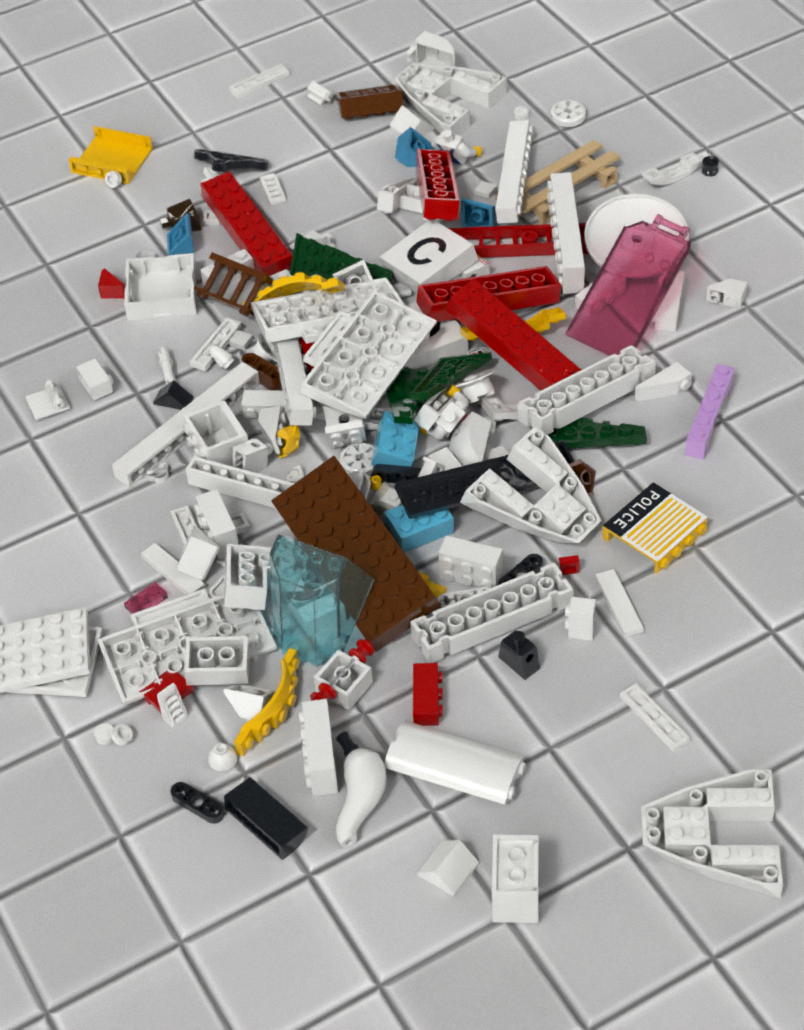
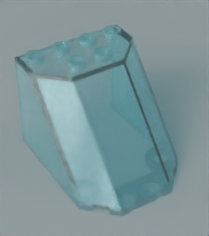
(314, 599)

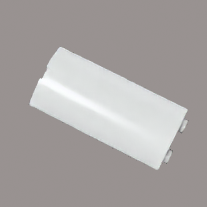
(455, 762)

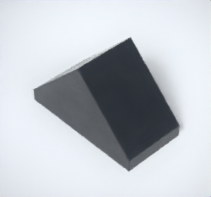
(173, 396)

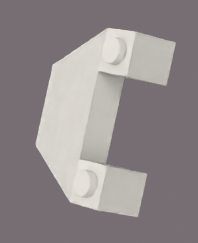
(401, 195)

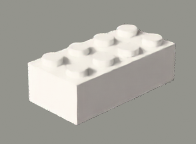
(318, 747)

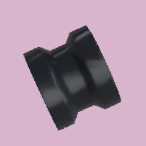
(710, 166)

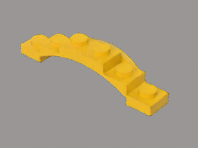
(299, 282)
(538, 322)
(276, 709)

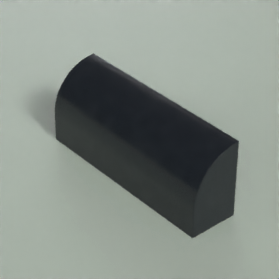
(265, 818)

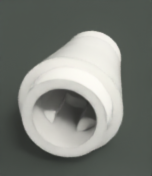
(221, 356)

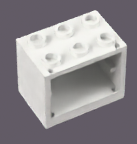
(214, 433)
(515, 878)

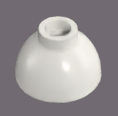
(222, 757)

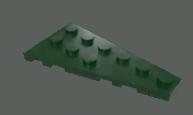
(325, 260)
(446, 372)
(399, 398)
(587, 433)

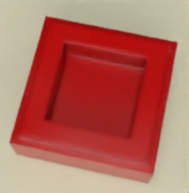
(569, 564)

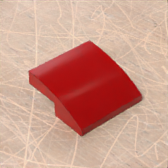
(167, 679)

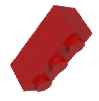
(427, 694)

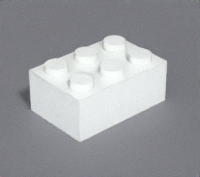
(215, 521)
(470, 563)
(217, 660)

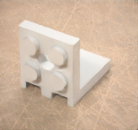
(345, 433)

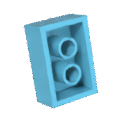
(394, 442)
(418, 530)

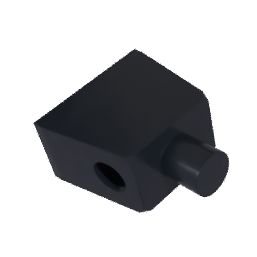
(519, 654)

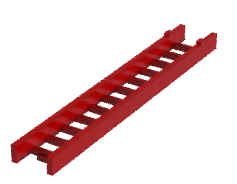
(514, 232)

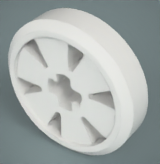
(568, 113)
(361, 452)

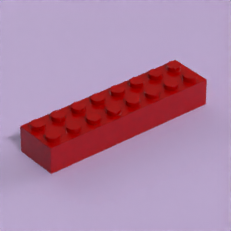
(437, 185)
(245, 224)
(513, 288)
(510, 336)

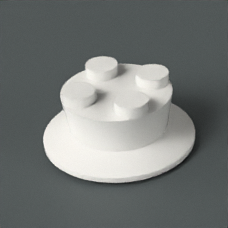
(476, 385)

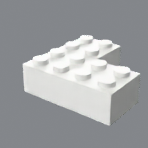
(247, 576)

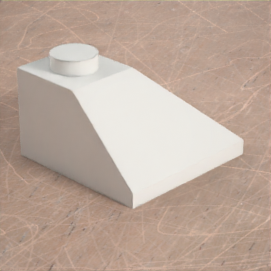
(385, 499)
(248, 699)

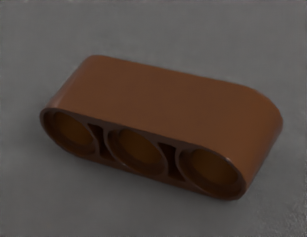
(267, 371)

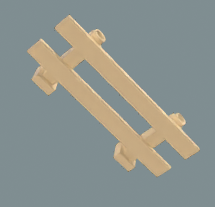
(587, 167)

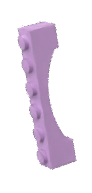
(701, 430)

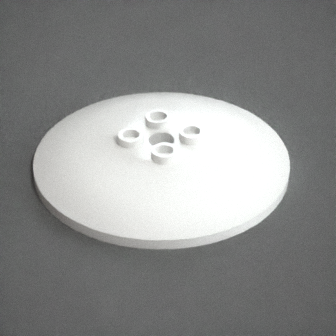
(624, 210)

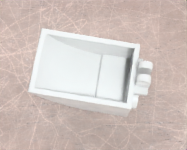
(431, 50)
(470, 439)

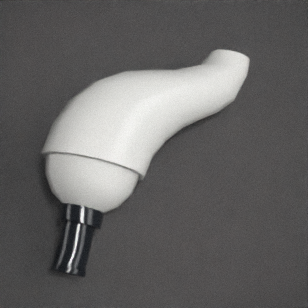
(365, 786)

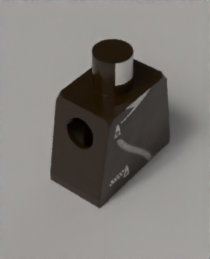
(178, 211)

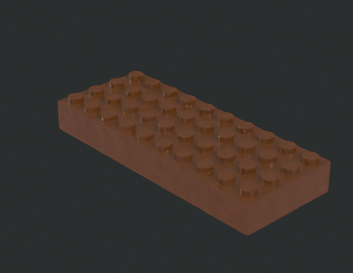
(334, 516)

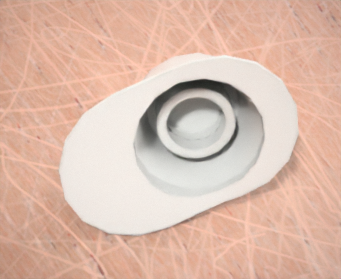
(264, 349)

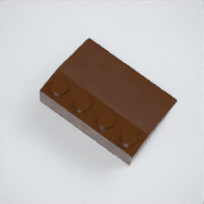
(369, 101)

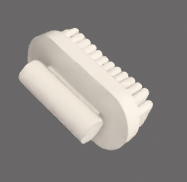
(319, 93)

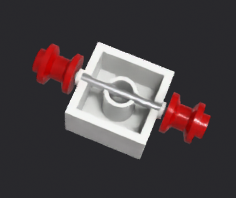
(345, 676)

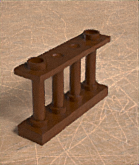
(233, 268)

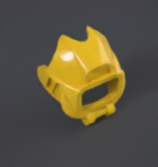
(291, 440)

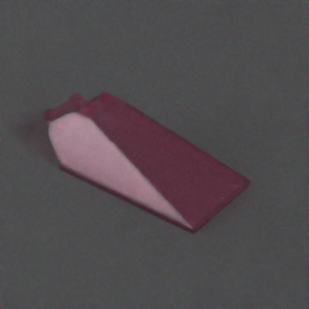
(630, 286)

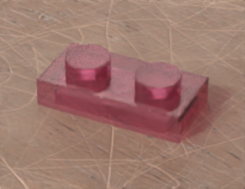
(146, 598)

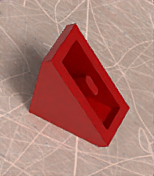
(110, 286)

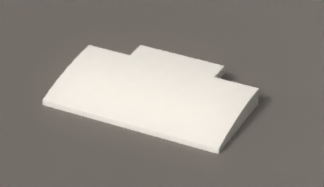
(312, 311)
(363, 354)
(159, 639)

